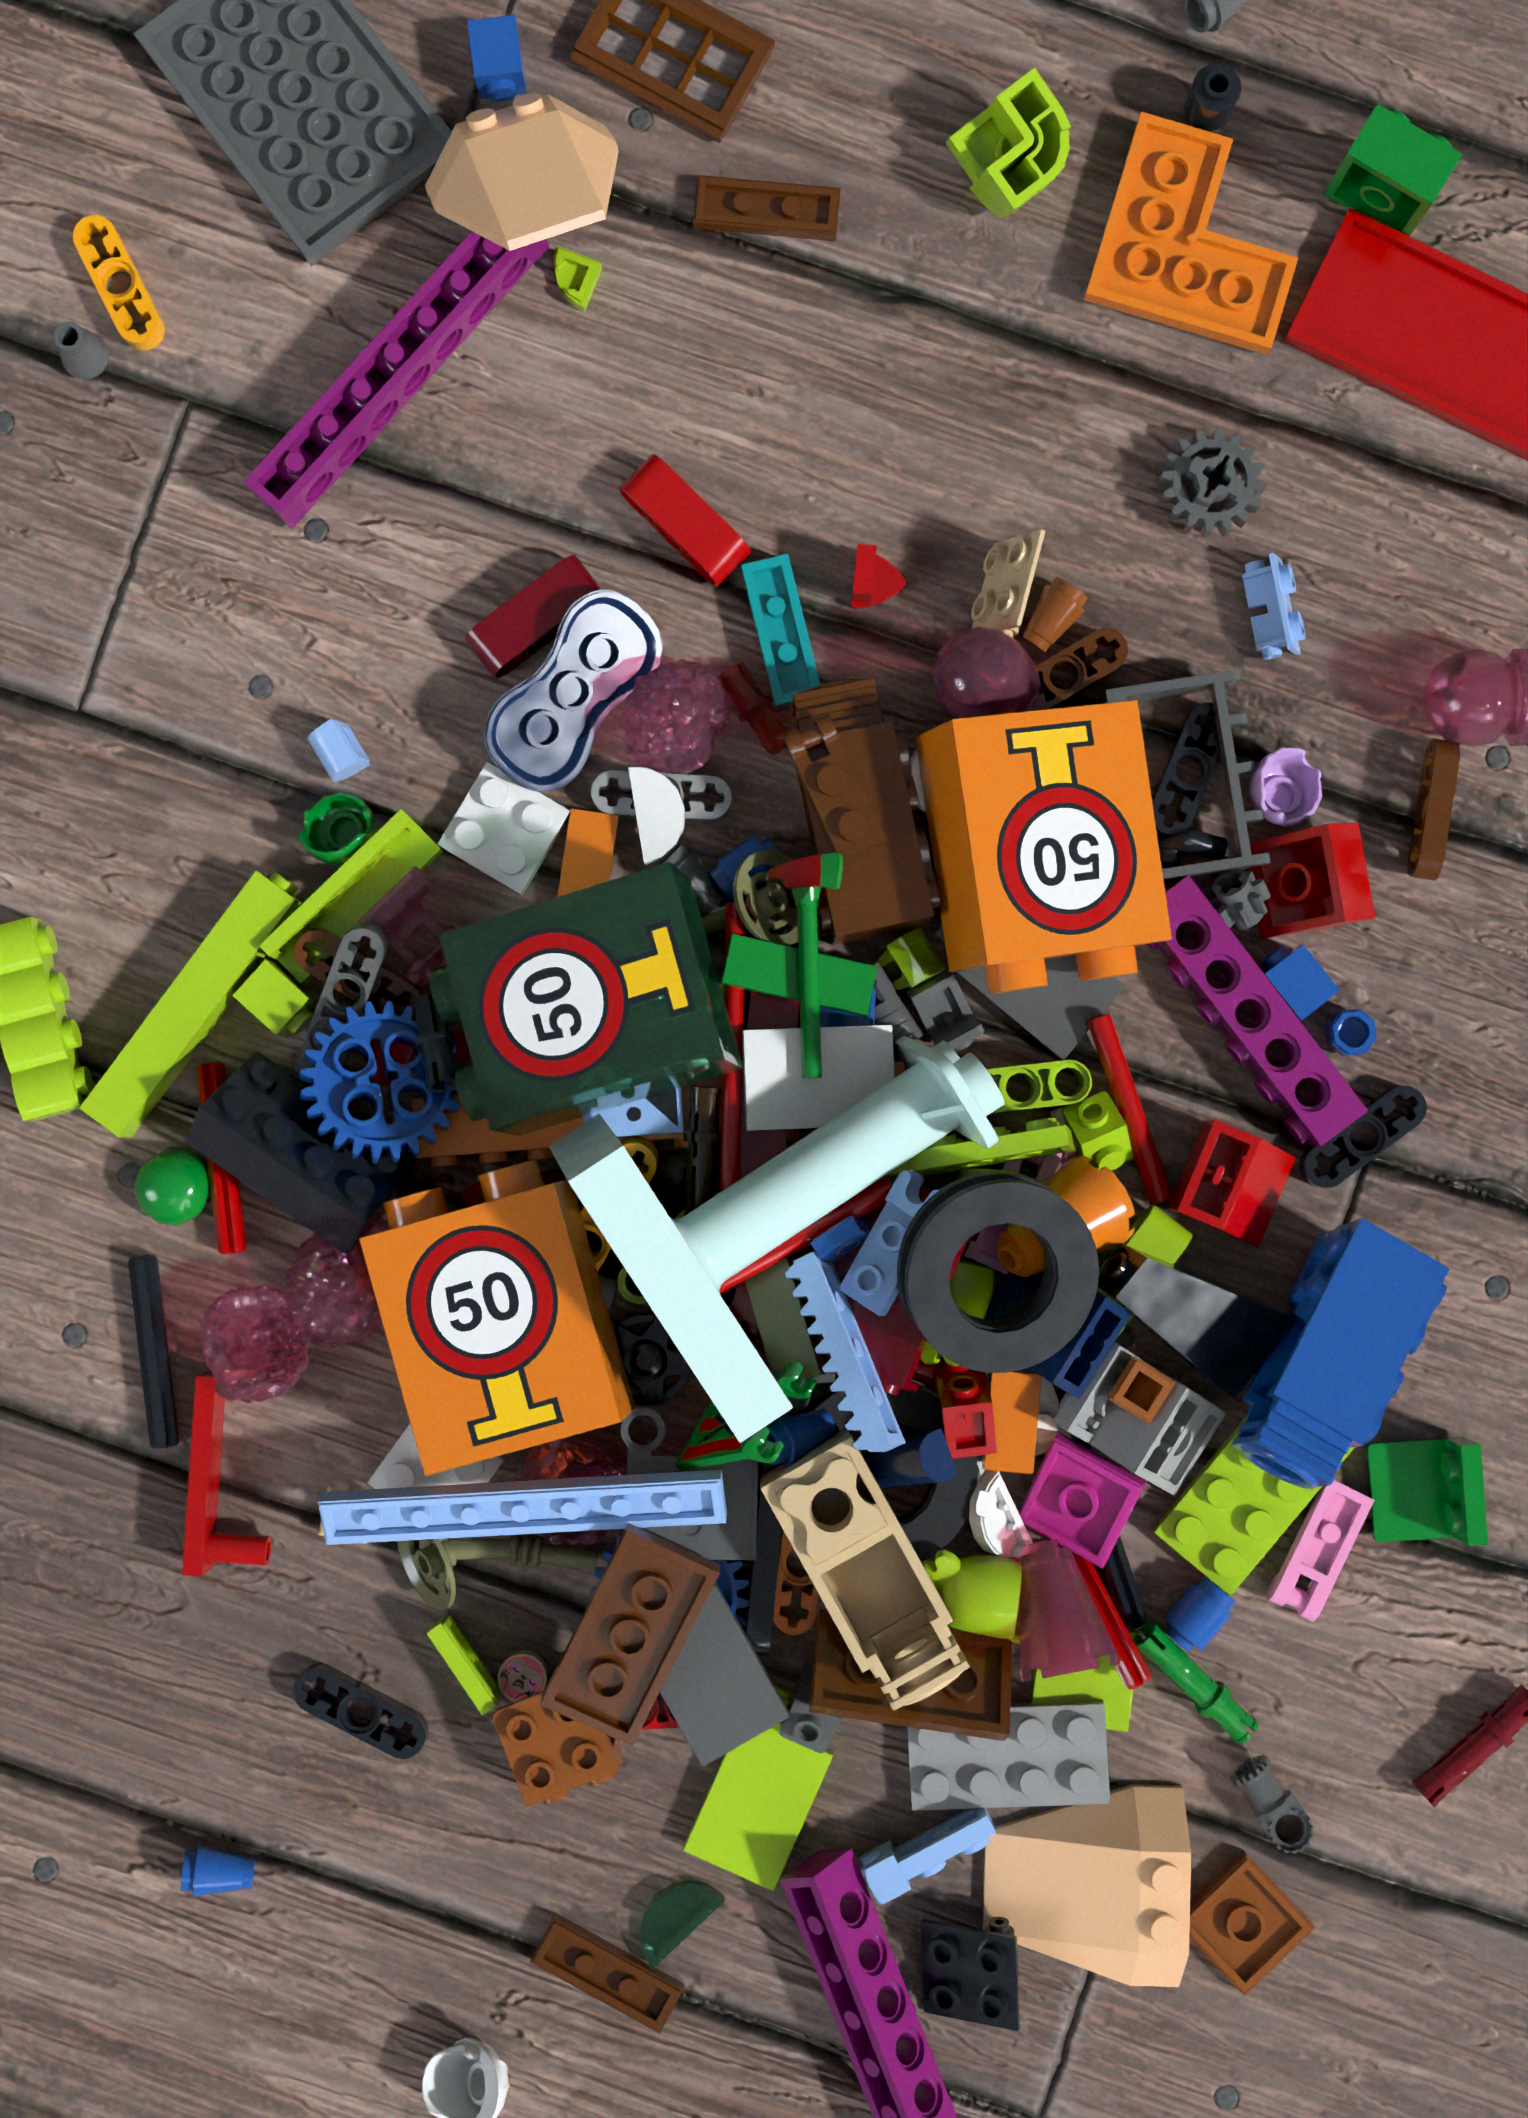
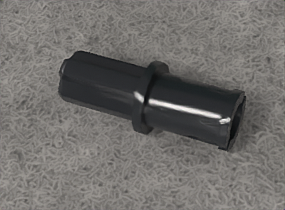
(435, 1045)

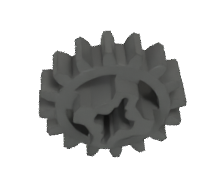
(1229, 489)

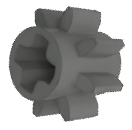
(1239, 898)

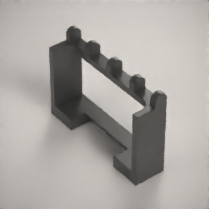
(1214, 684)

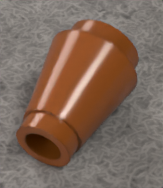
(1054, 613)

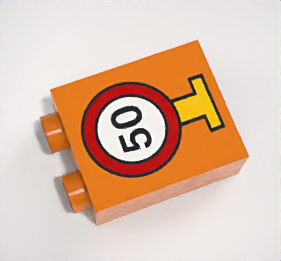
(1043, 842)
(496, 1319)

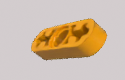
(102, 270)

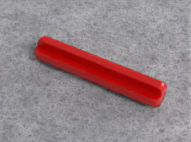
(1132, 1666)

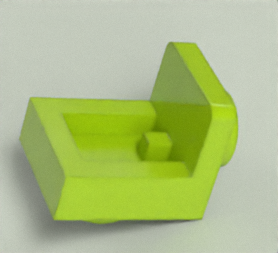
(1099, 1131)

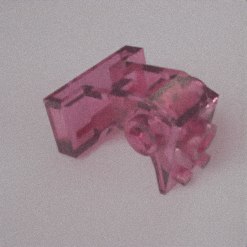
(400, 917)

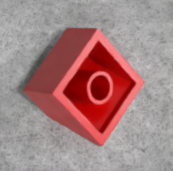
(1314, 880)

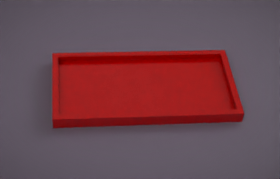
(1421, 329)

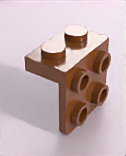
(553, 1751)

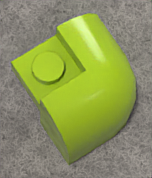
(1014, 145)

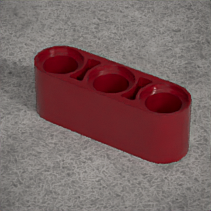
(529, 617)

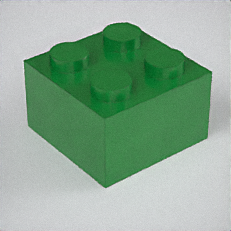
(1393, 170)

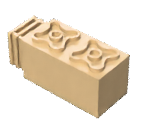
(865, 1570)

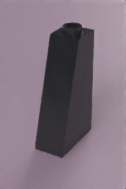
(1201, 1320)

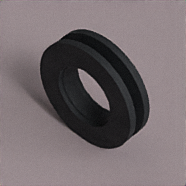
(1052, 1312)
(946, 1503)

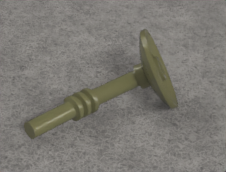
(759, 902)
(438, 1557)

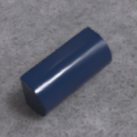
(918, 1461)

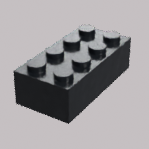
(263, 1138)

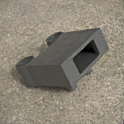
(712, 1541)

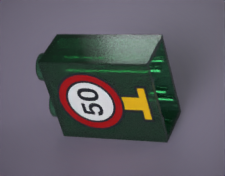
(584, 1002)

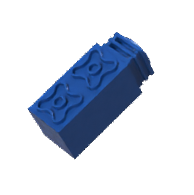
(1333, 1374)

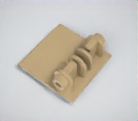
(1007, 582)

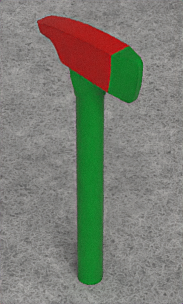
(806, 879)

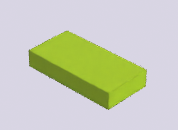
(465, 1663)

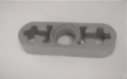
(698, 787)

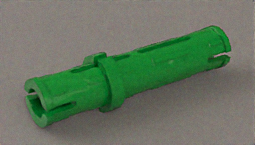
(1210, 1696)

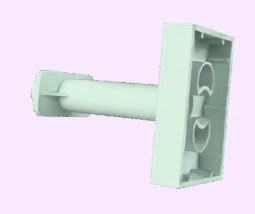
(689, 1258)

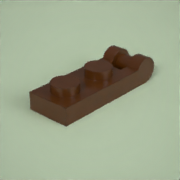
(834, 789)

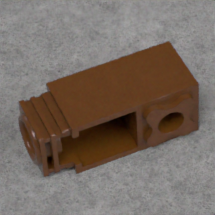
(891, 883)

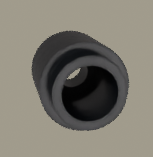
(1212, 97)

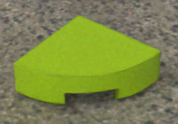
(575, 276)

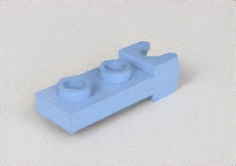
(874, 1270)
(891, 1868)

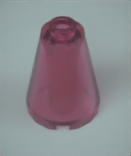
(1058, 1616)

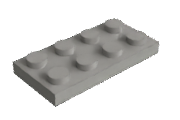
(1048, 1760)

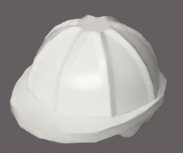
(465, 2081)

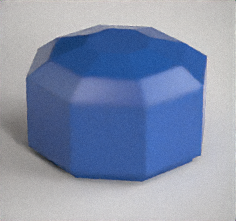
(1350, 1032)

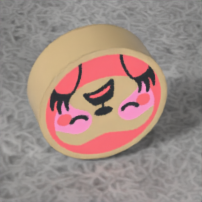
(522, 1675)

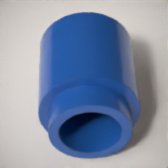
(728, 865)
(1199, 1614)

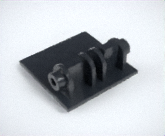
(971, 1972)

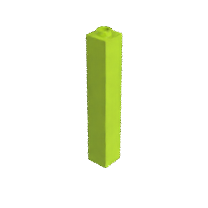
(191, 1006)

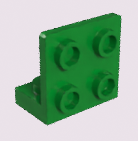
(1427, 1490)

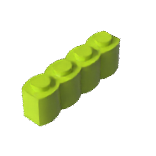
(34, 1024)

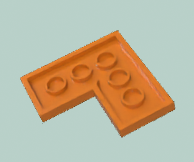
(1164, 261)

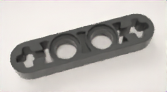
(329, 1004)

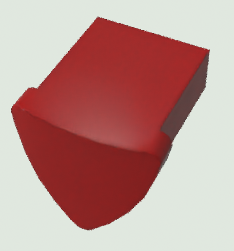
(874, 578)

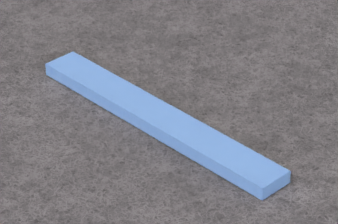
(523, 1507)

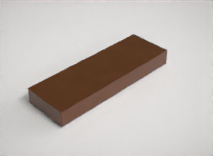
(766, 208)
(607, 1973)

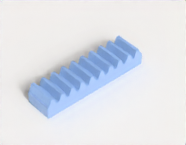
(848, 1354)

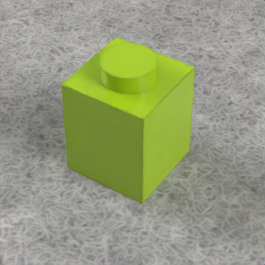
(276, 999)

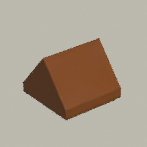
(1141, 1390)

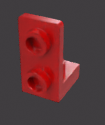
(965, 1410)

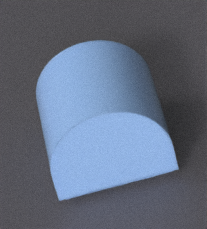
(338, 750)

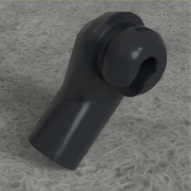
(1190, 842)

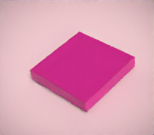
(1080, 1499)

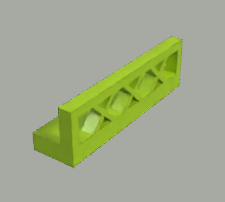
(353, 890)

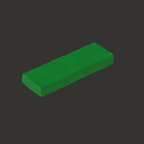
(775, 972)

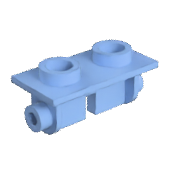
(1272, 588)

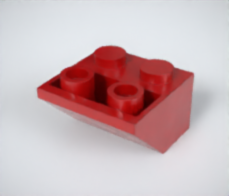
(1231, 1182)

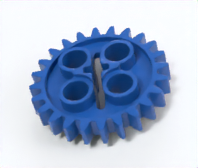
(337, 1088)

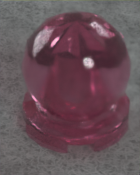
(985, 675)
(1479, 698)

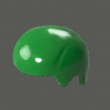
(337, 828)
(173, 1186)

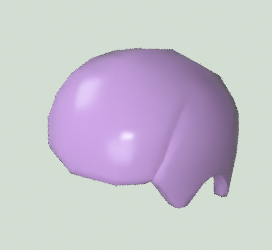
(1285, 787)

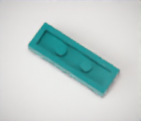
(780, 627)

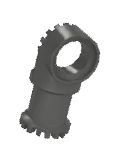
(1271, 1802)

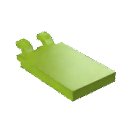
(758, 1805)

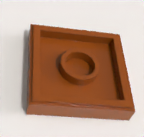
(1245, 1923)

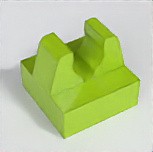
(914, 958)

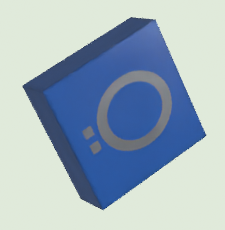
(841, 1239)

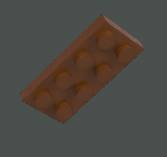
(630, 1634)
(968, 1706)

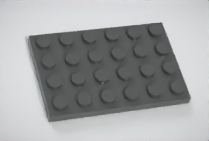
(301, 108)

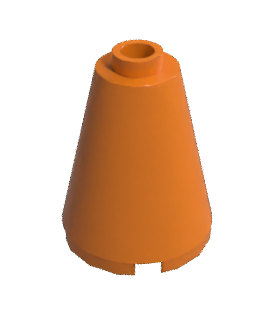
(1094, 1195)

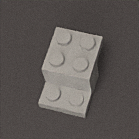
(1156, 1451)

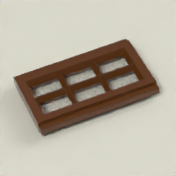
(675, 58)

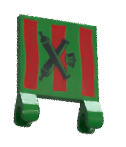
(716, 1443)

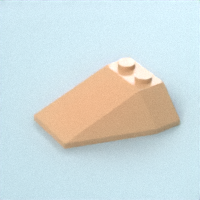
(525, 171)
(1099, 1884)

